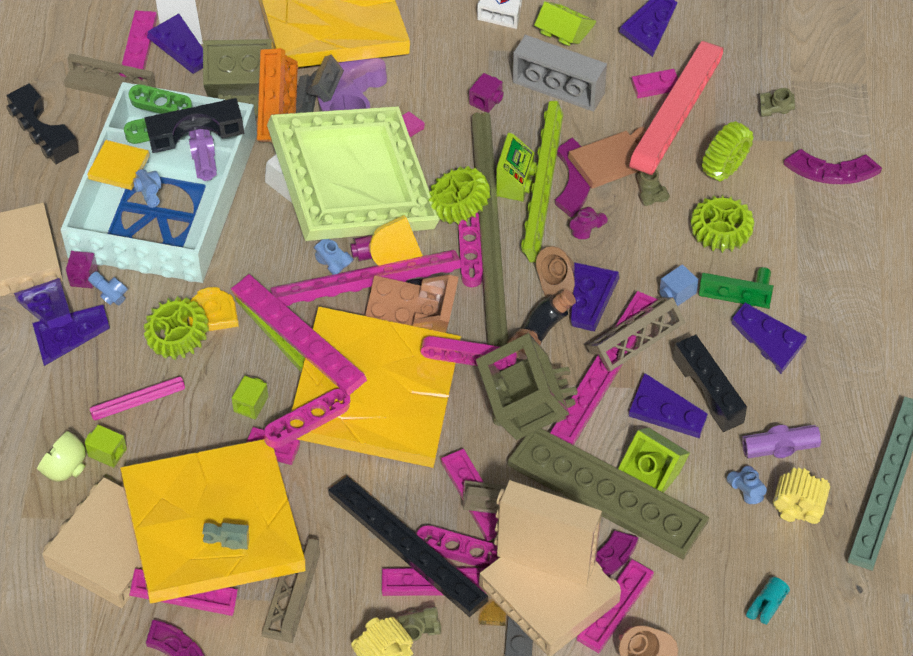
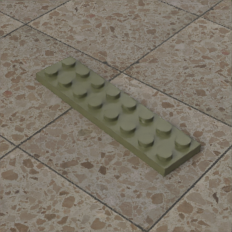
(608, 489)

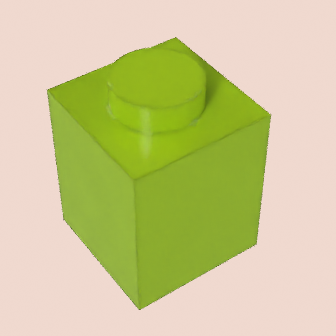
(250, 397)
(105, 446)

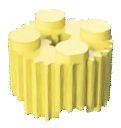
(801, 496)
(383, 639)

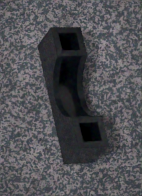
(167, 128)
(55, 140)
(723, 400)

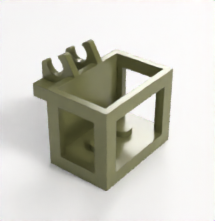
(233, 69)
(527, 392)

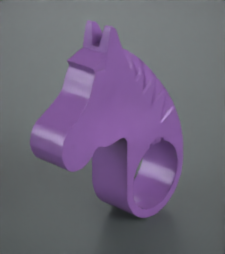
(355, 80)

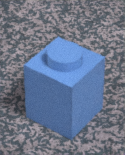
(679, 284)

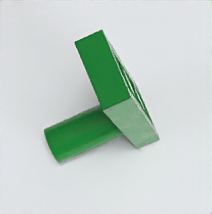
(737, 290)

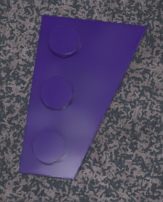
(649, 24)
(178, 42)
(592, 294)
(46, 303)
(771, 336)
(61, 340)
(667, 409)

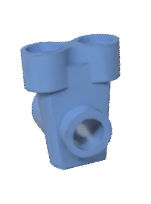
(148, 184)
(330, 254)
(112, 290)
(749, 484)

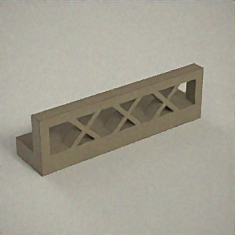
(101, 83)
(631, 326)
(483, 496)
(297, 594)

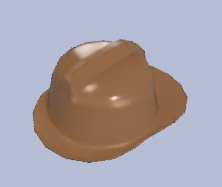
(555, 271)
(646, 642)

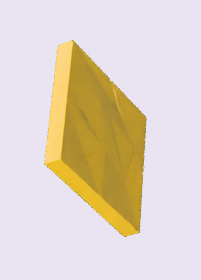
(336, 27)
(400, 404)
(227, 484)

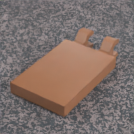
(606, 158)

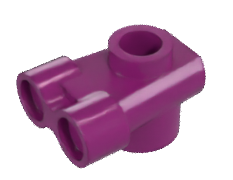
(586, 221)

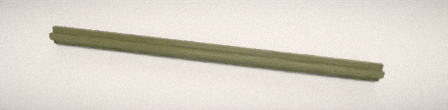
(490, 237)

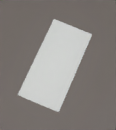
(187, 10)

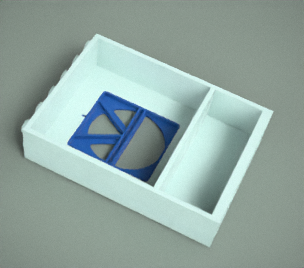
(97, 207)

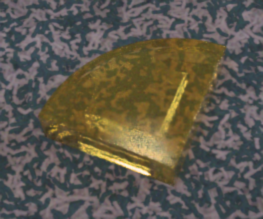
(492, 615)

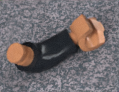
(544, 318)

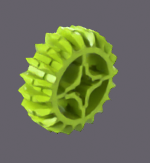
(727, 151)
(459, 195)
(721, 230)
(179, 336)

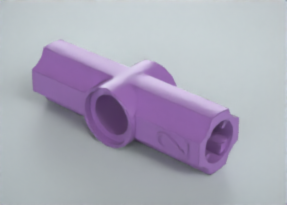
(203, 154)
(781, 441)

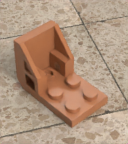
(412, 304)

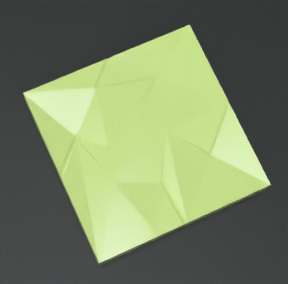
(351, 171)

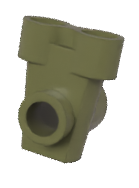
(780, 102)
(652, 189)
(421, 622)

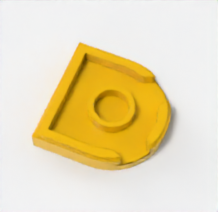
(394, 242)
(218, 308)

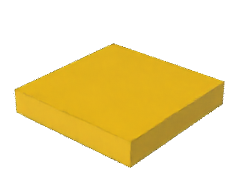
(118, 164)

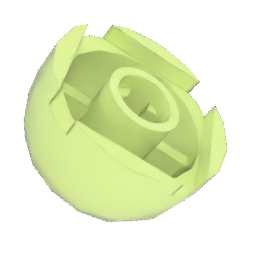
(64, 459)

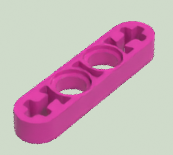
(470, 247)
(468, 352)
(310, 421)
(466, 544)

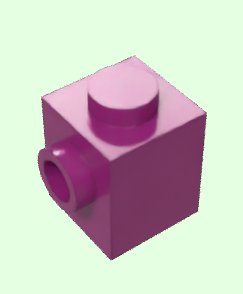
(486, 93)
(80, 268)

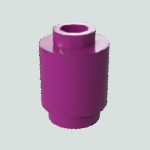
(360, 248)

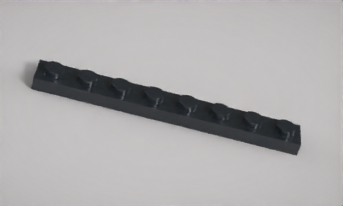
(409, 546)

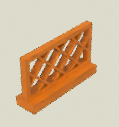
(274, 90)

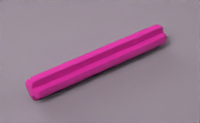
(137, 398)

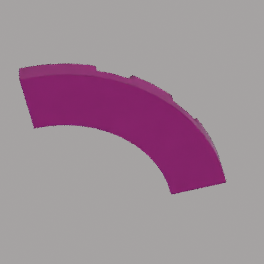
(843, 173)
(577, 188)
(616, 552)
(171, 640)

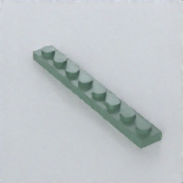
(885, 490)

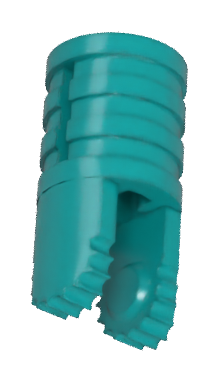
(769, 600)

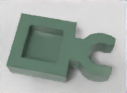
(230, 535)

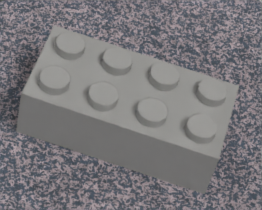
(559, 73)

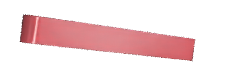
(676, 108)

